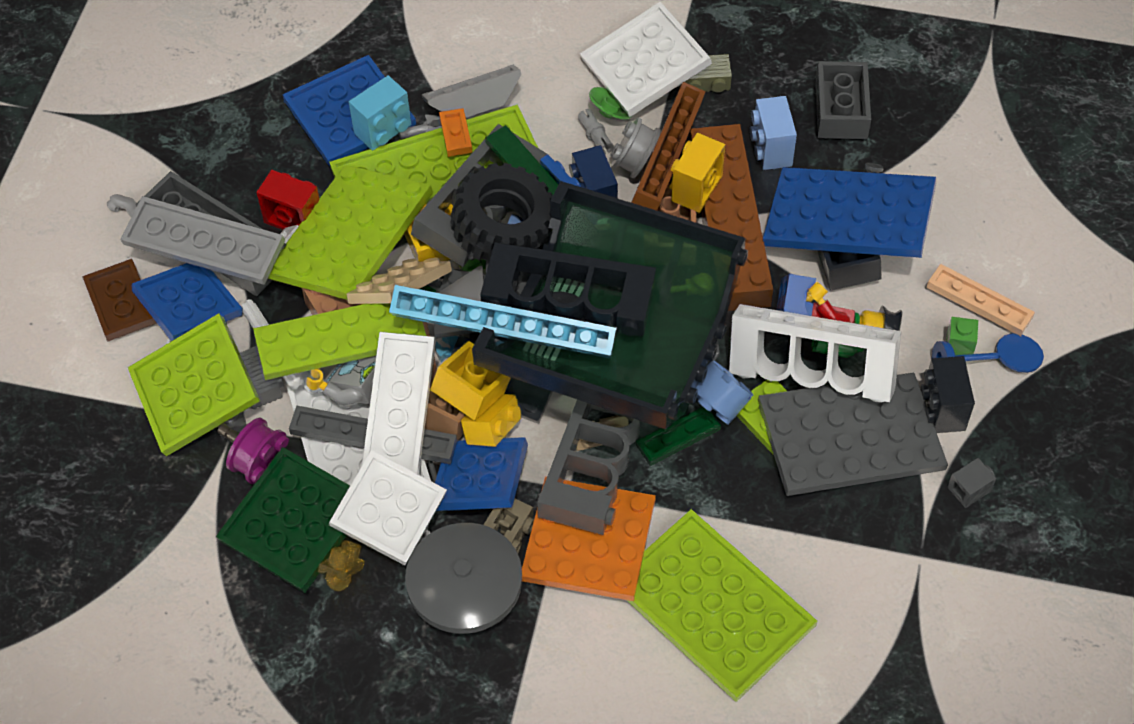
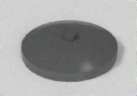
(464, 578)

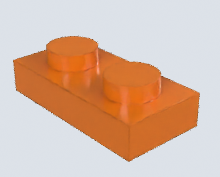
(455, 132)

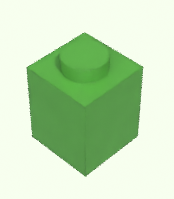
(963, 335)

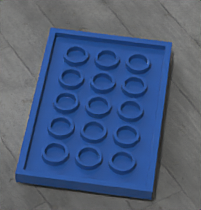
(851, 212)

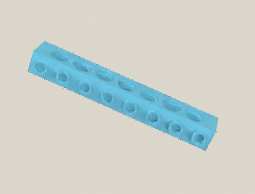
(504, 320)

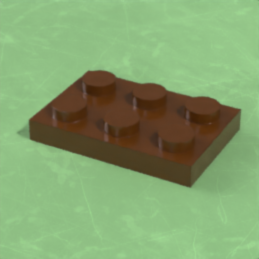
(115, 302)

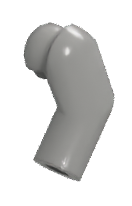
(117, 201)

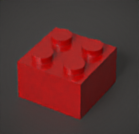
(286, 200)

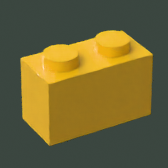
(493, 423)

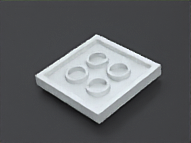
(387, 507)

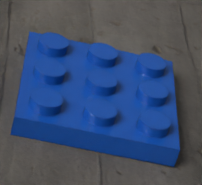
(185, 298)
(482, 475)

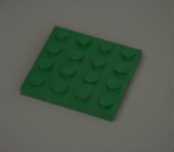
(287, 520)

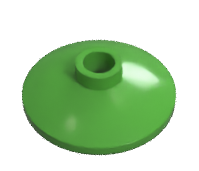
(607, 104)

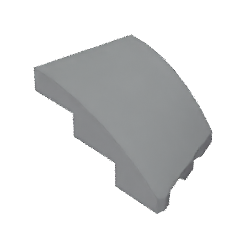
(466, 287)

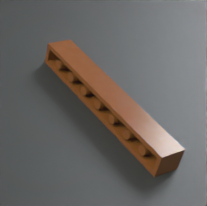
(668, 147)

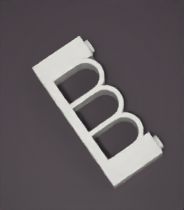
(749, 359)

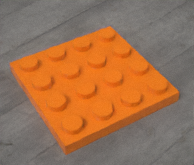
(592, 561)

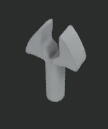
(428, 125)

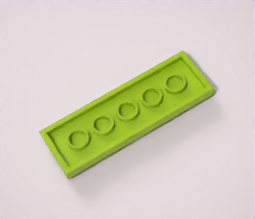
(328, 338)

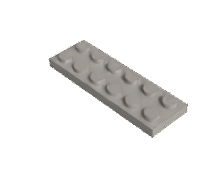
(203, 240)

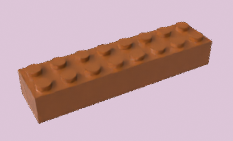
(735, 211)

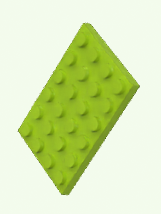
(350, 231)
(717, 605)

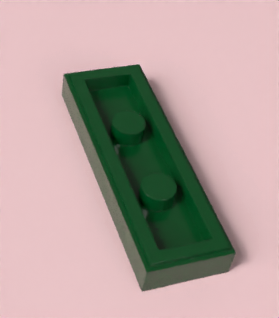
(678, 436)

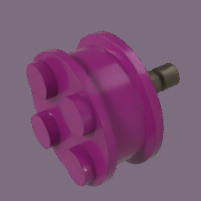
(253, 448)

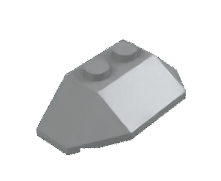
(476, 94)

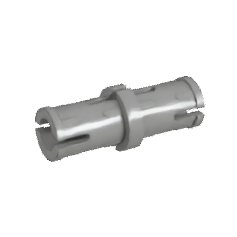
(595, 131)

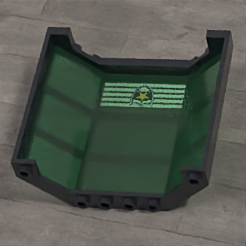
(647, 375)

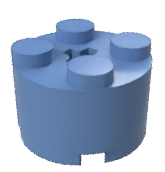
(722, 393)

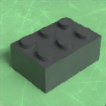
(842, 100)

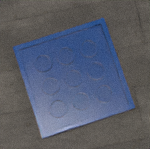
(325, 110)

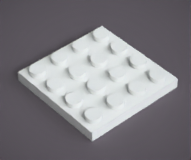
(645, 59)

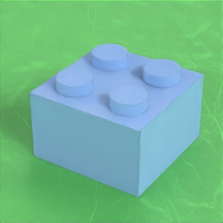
(773, 133)

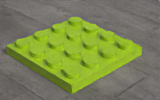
(193, 384)

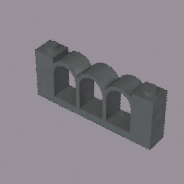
(434, 225)
(576, 505)

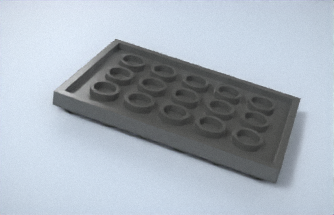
(850, 440)

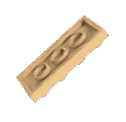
(409, 274)

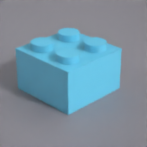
(380, 113)

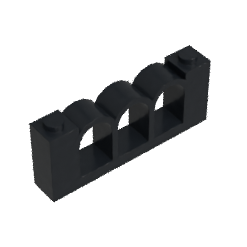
(628, 315)

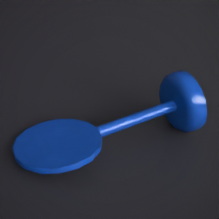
(1014, 351)

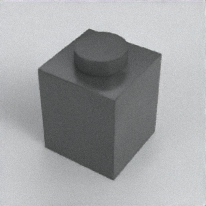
(972, 482)

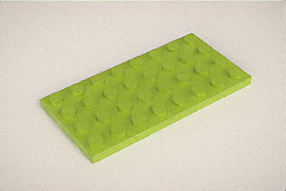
(425, 155)

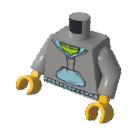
(347, 382)

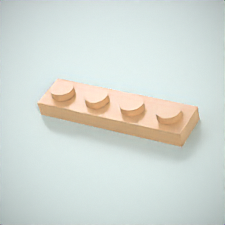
(980, 299)

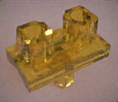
(342, 565)

